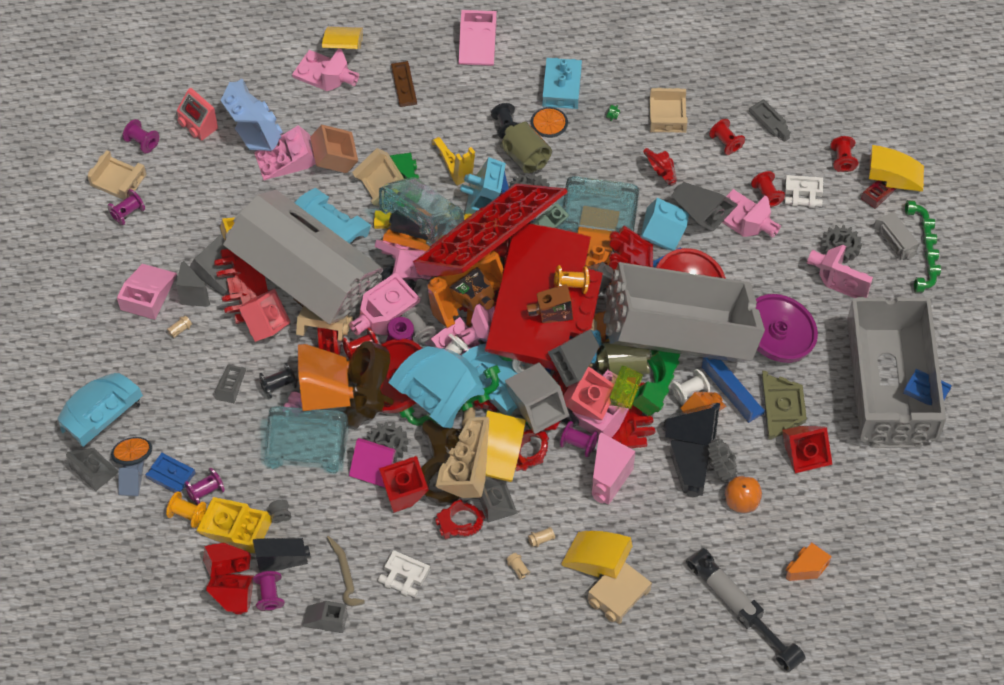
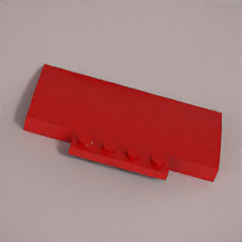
(486, 229)
(530, 270)

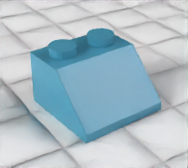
(664, 224)

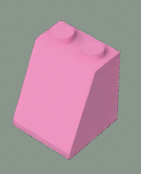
(612, 468)

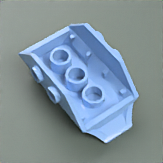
(253, 120)

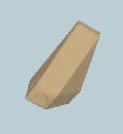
(466, 466)

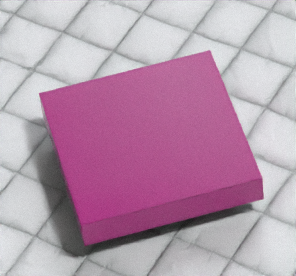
(368, 459)

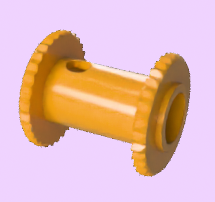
(572, 279)
(186, 509)

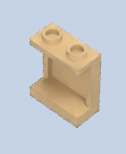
(668, 110)
(376, 172)
(115, 176)
(308, 318)
(618, 595)

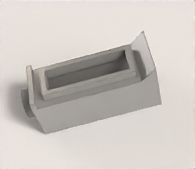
(897, 235)

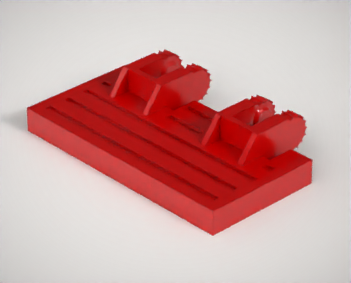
(630, 249)
(243, 286)
(628, 431)

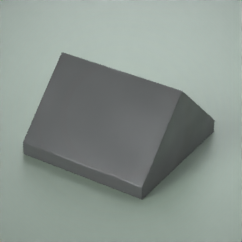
(191, 288)
(91, 467)
(496, 500)

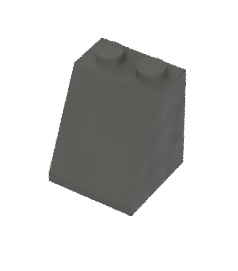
(703, 204)
(205, 269)

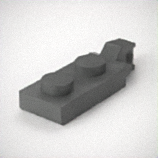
(770, 119)

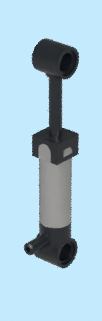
(748, 611)

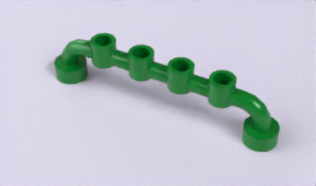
(929, 240)
(491, 372)

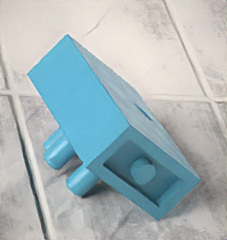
(562, 83)
(484, 186)

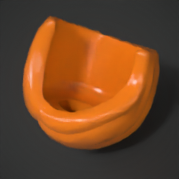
(743, 499)

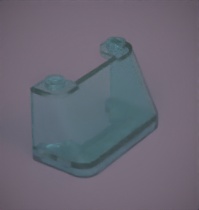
(600, 204)
(421, 205)
(306, 437)

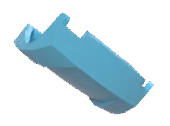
(316, 205)
(483, 360)
(438, 382)
(97, 406)

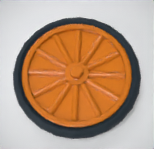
(549, 121)
(131, 451)

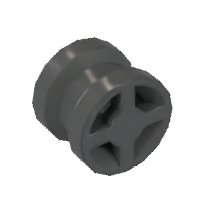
(279, 511)

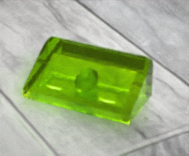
(625, 387)

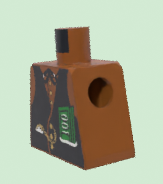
(473, 290)
(552, 305)

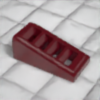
(871, 199)

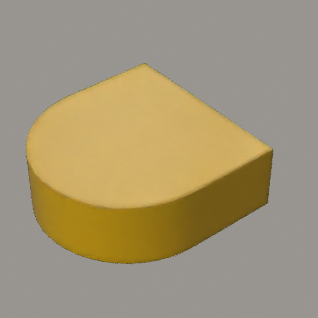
(381, 220)

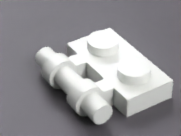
(804, 186)
(406, 568)

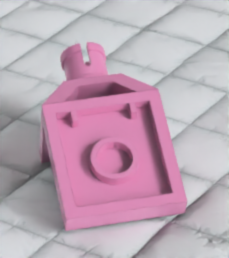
(325, 71)
(751, 218)
(404, 259)
(839, 276)
(384, 303)
(481, 325)

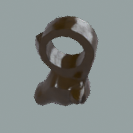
(367, 372)
(440, 442)

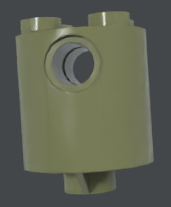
(526, 147)
(615, 356)

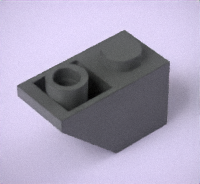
(326, 616)

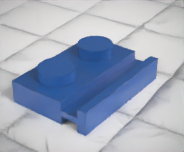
(919, 387)
(170, 473)

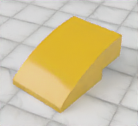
(343, 37)
(896, 169)
(503, 445)
(234, 523)
(598, 553)

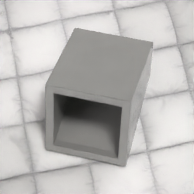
(537, 397)

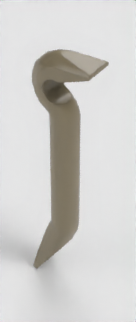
(346, 575)

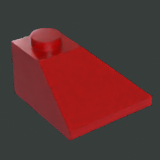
(807, 447)
(404, 483)
(232, 591)

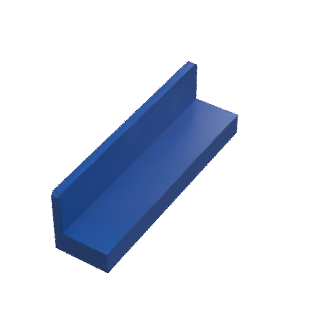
(732, 389)

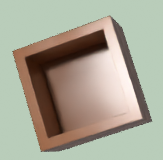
(334, 148)

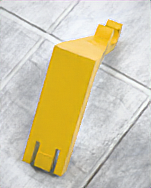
(460, 165)

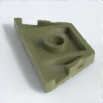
(783, 404)

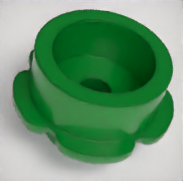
(613, 112)

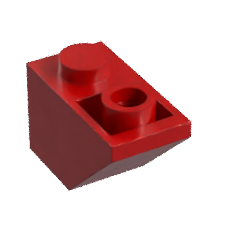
(225, 559)

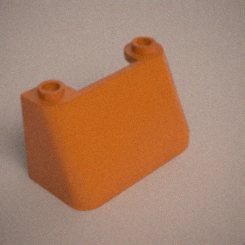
(440, 297)
(323, 378)

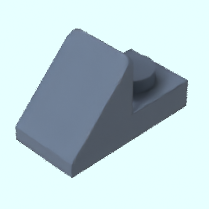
(130, 479)

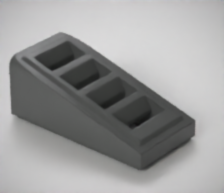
(228, 394)

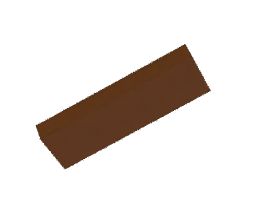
(404, 84)

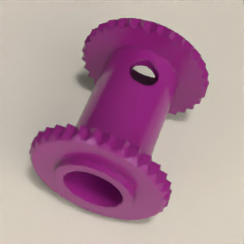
(147, 140)
(127, 206)
(400, 328)
(578, 439)
(204, 486)
(268, 589)

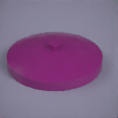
(788, 328)

